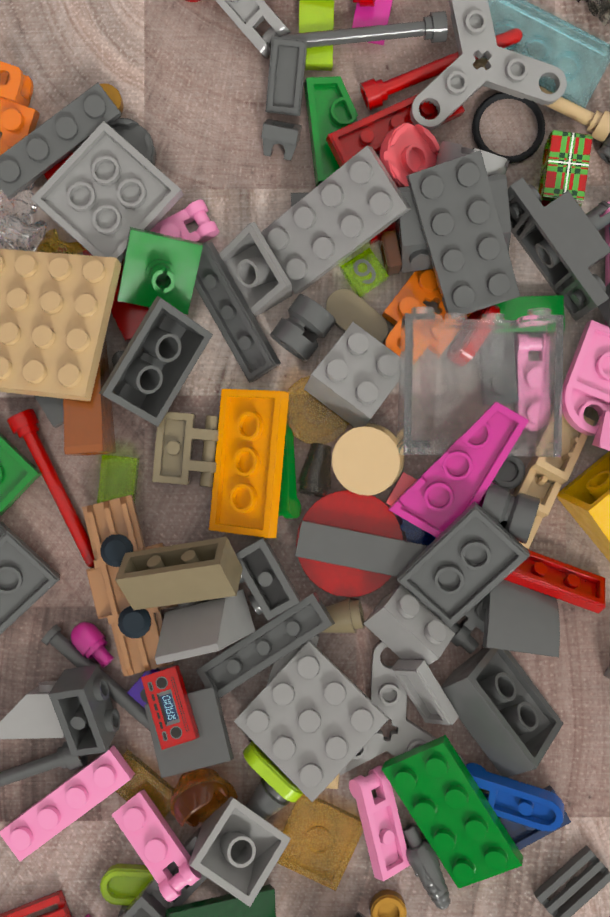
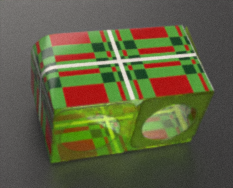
(564, 166)

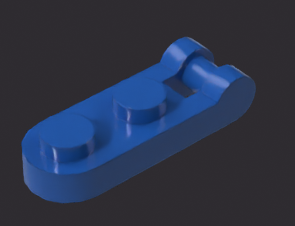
(519, 800)

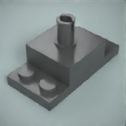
(562, 244)

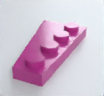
(461, 471)

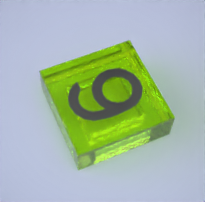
(364, 272)

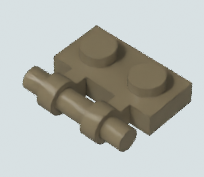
(175, 446)

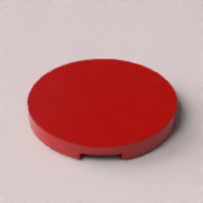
(354, 513)

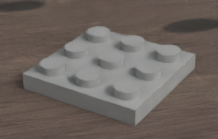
(106, 192)
(311, 720)

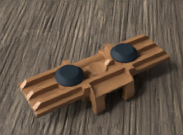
(112, 533)

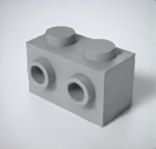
(409, 627)

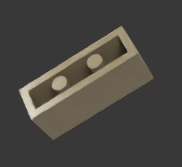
(180, 574)

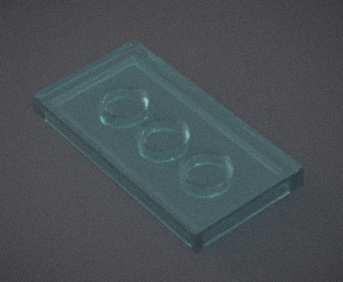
(554, 42)

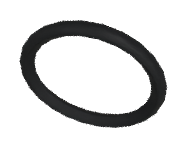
(531, 104)

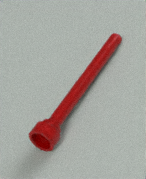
(377, 92)
(26, 427)

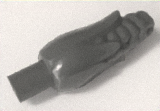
(426, 866)

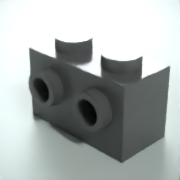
(266, 579)
(85, 710)

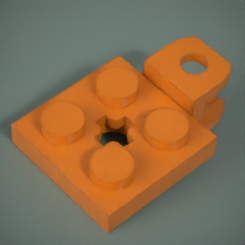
(16, 116)
(419, 288)

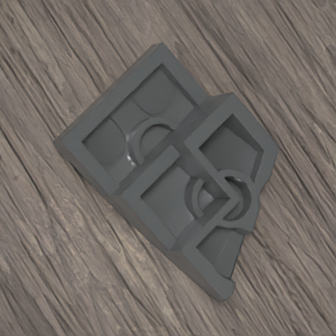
(521, 620)

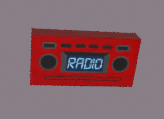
(170, 707)

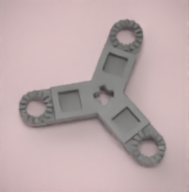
(505, 70)
(392, 700)

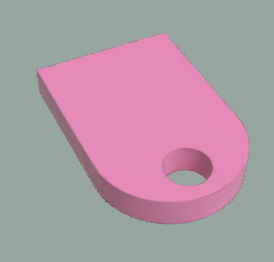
(588, 378)

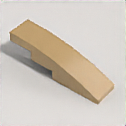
(547, 474)

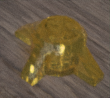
(52, 244)

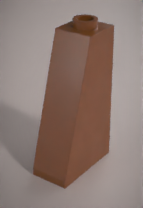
(90, 424)

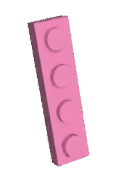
(67, 803)

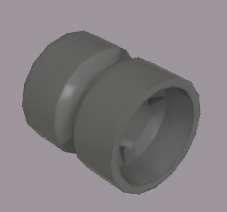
(303, 327)
(512, 512)

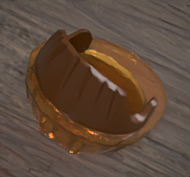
(199, 796)

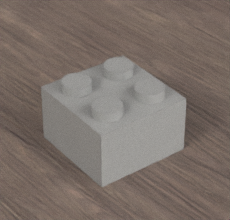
(355, 376)

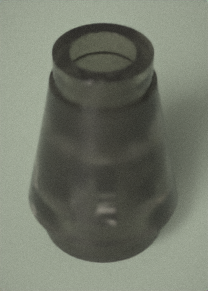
(316, 471)

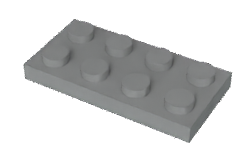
(335, 219)

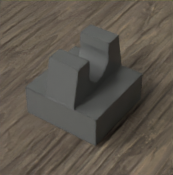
(280, 133)

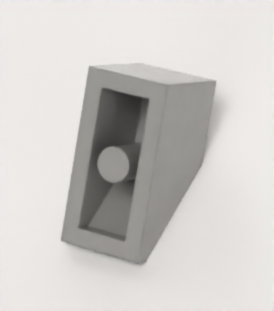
(32, 716)

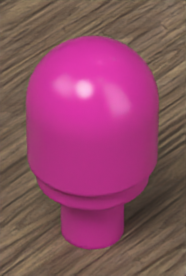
(91, 643)

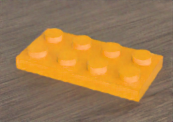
(249, 462)

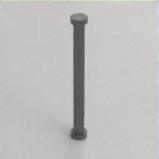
(116, 692)

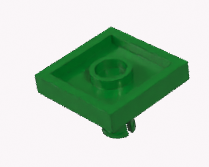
(160, 268)

